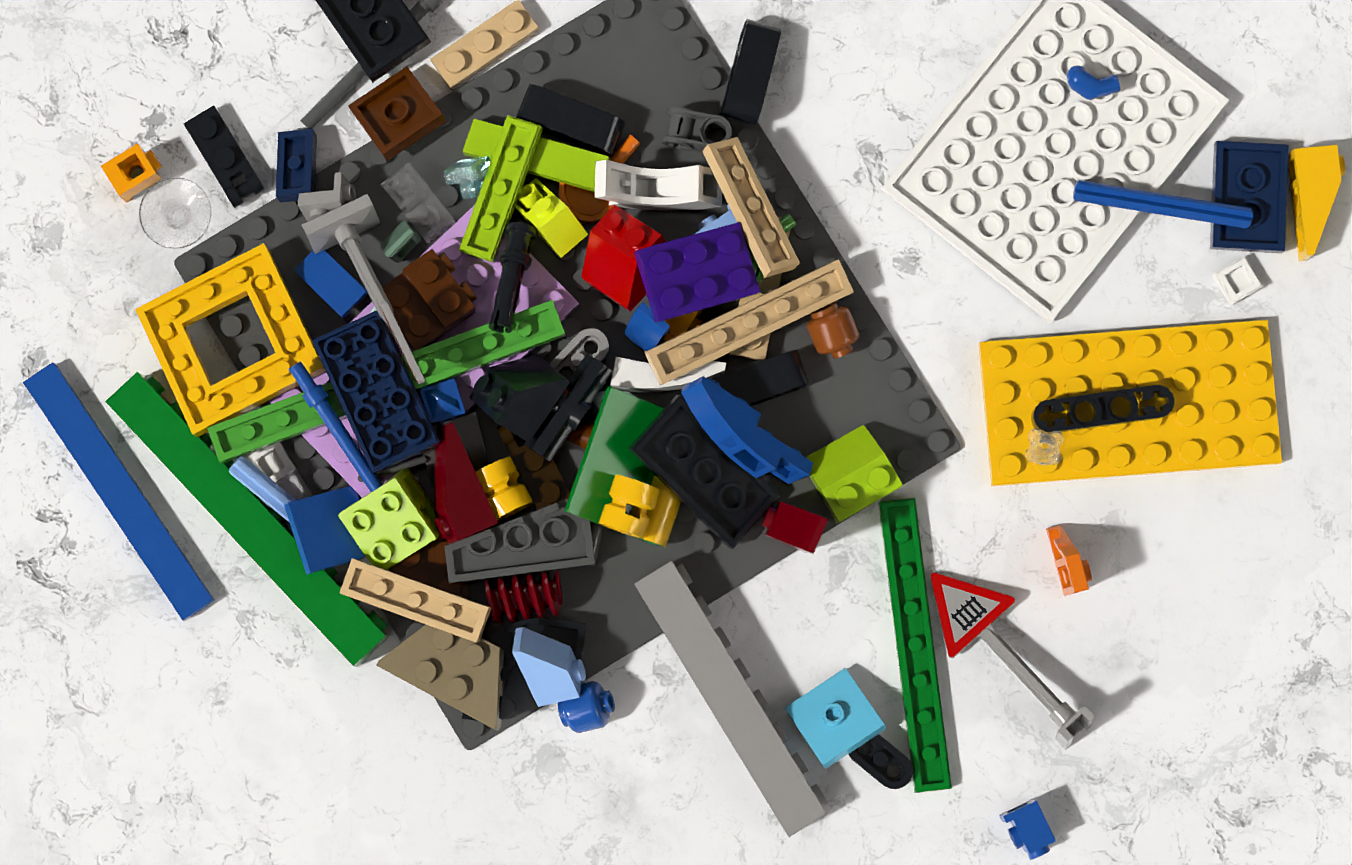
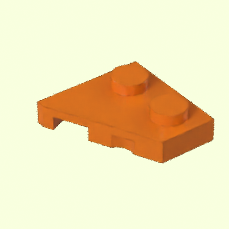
(1071, 570)

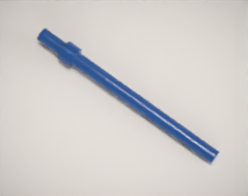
(316, 397)

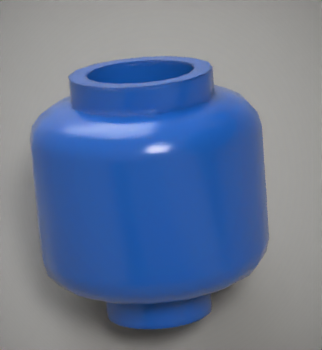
(588, 711)

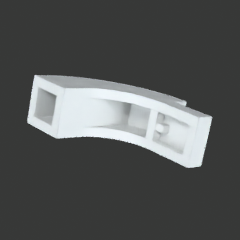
(657, 188)

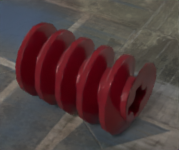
(524, 597)

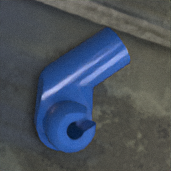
(1089, 86)

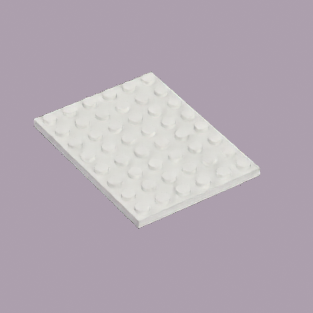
(1017, 139)

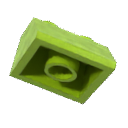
(852, 473)

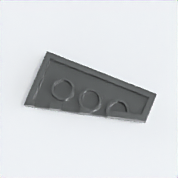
(524, 545)

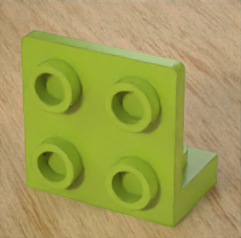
(392, 520)

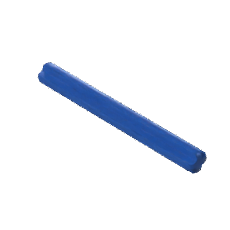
(1163, 204)

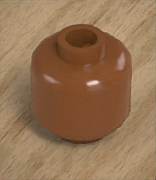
(833, 330)

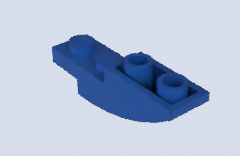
(735, 431)

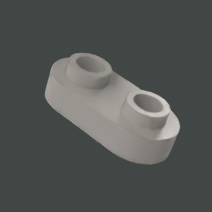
(574, 352)

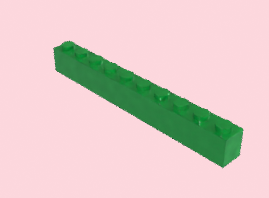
(246, 517)

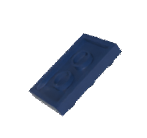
(1256, 179)

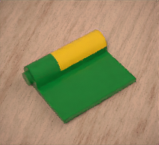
(607, 454)

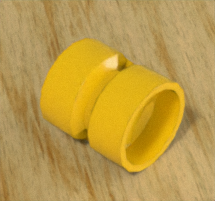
(502, 489)
(632, 493)

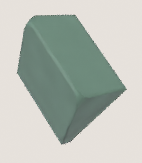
(400, 242)

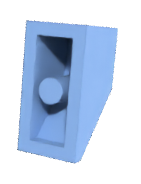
(548, 667)

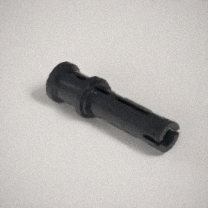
(514, 262)

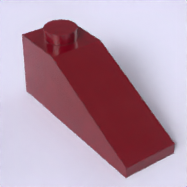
(458, 494)
(794, 527)

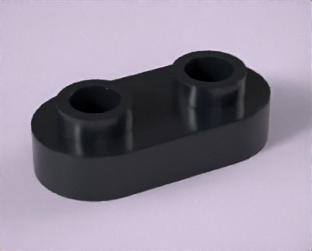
(879, 758)

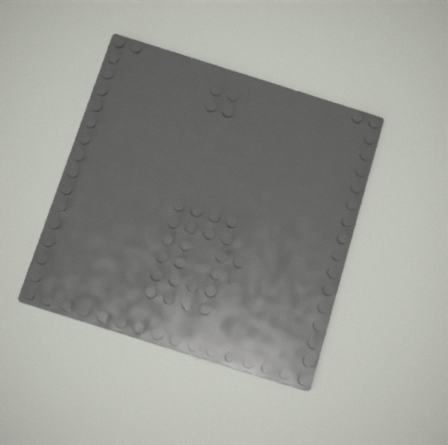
(634, 65)

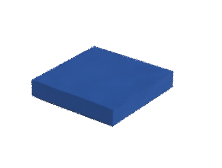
(320, 532)

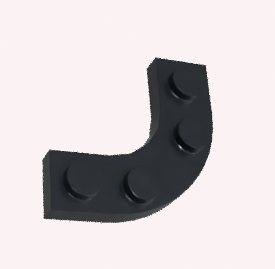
(563, 631)

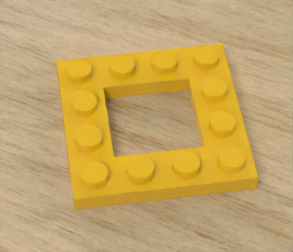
(169, 315)

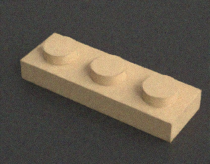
(484, 44)

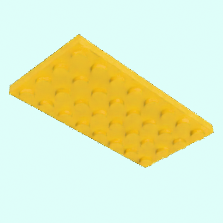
(1218, 419)

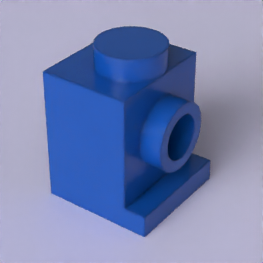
(1029, 829)

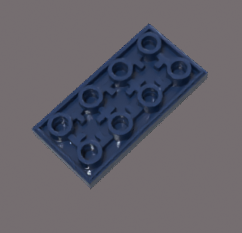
(376, 392)

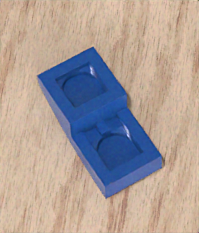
(331, 282)
(643, 329)

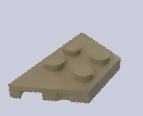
(452, 671)

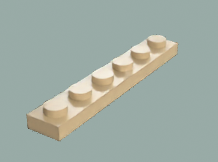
(748, 322)

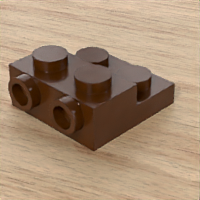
(428, 299)

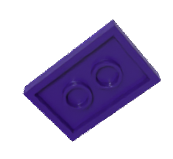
(697, 272)

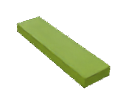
(550, 160)
(501, 189)

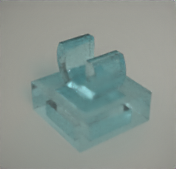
(469, 175)

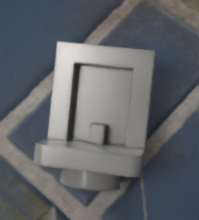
(318, 203)

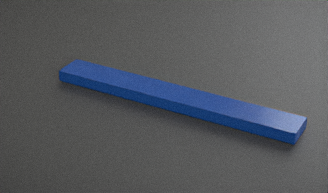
(119, 491)

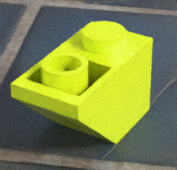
(550, 217)

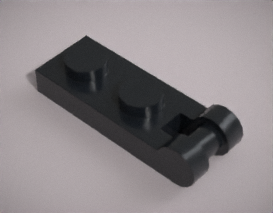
(223, 155)

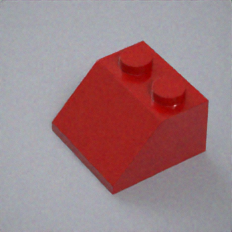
(611, 259)

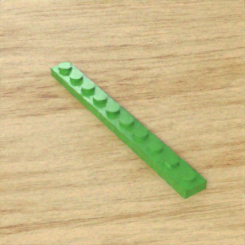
(436, 362)

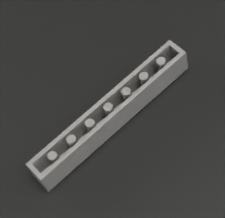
(731, 699)

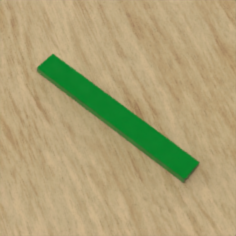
(914, 645)

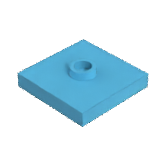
(835, 718)

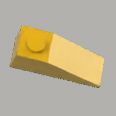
(1313, 187)

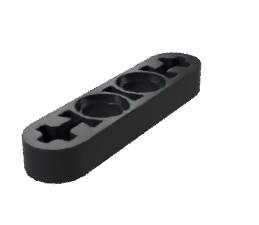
(1102, 409)

